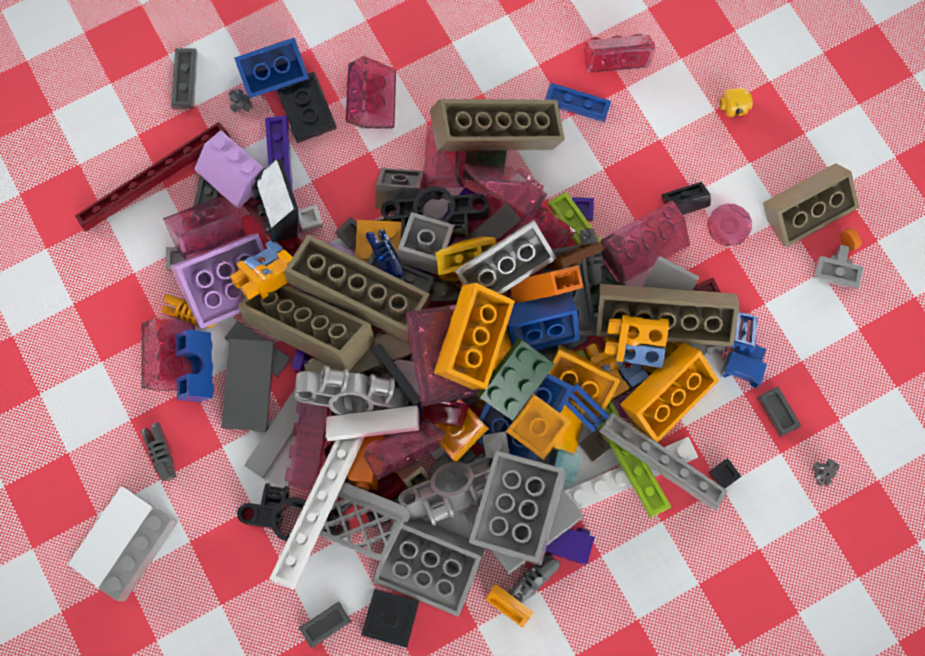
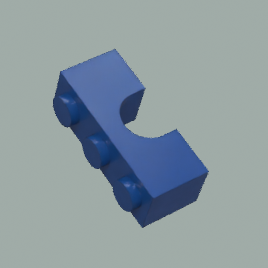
(197, 348)

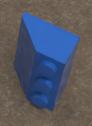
(271, 67)
(544, 321)

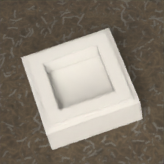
(309, 218)

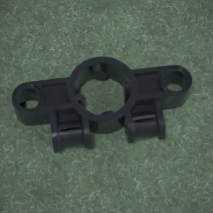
(460, 209)
(269, 512)

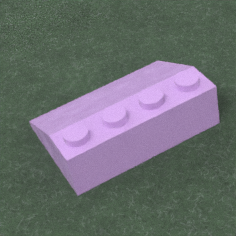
(208, 283)

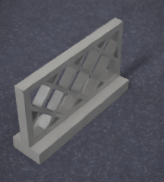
(368, 502)

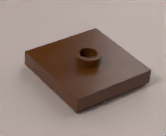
(575, 255)

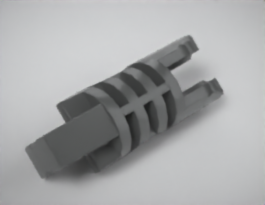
(594, 262)
(159, 452)
(534, 578)

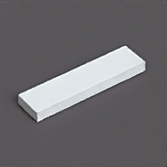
(372, 423)

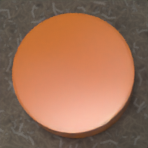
(851, 239)

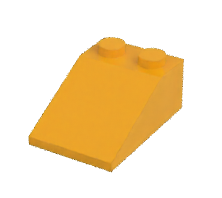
(592, 378)

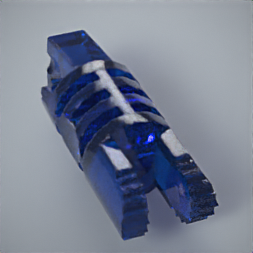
(385, 253)

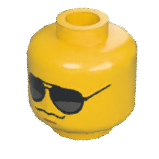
(736, 102)

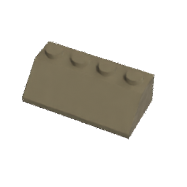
(811, 204)

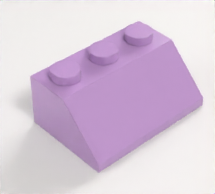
(228, 169)

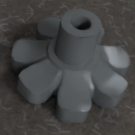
(239, 101)
(825, 472)

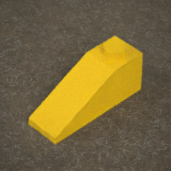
(459, 254)

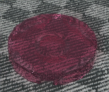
(729, 224)

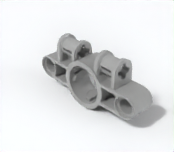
(336, 388)
(430, 500)

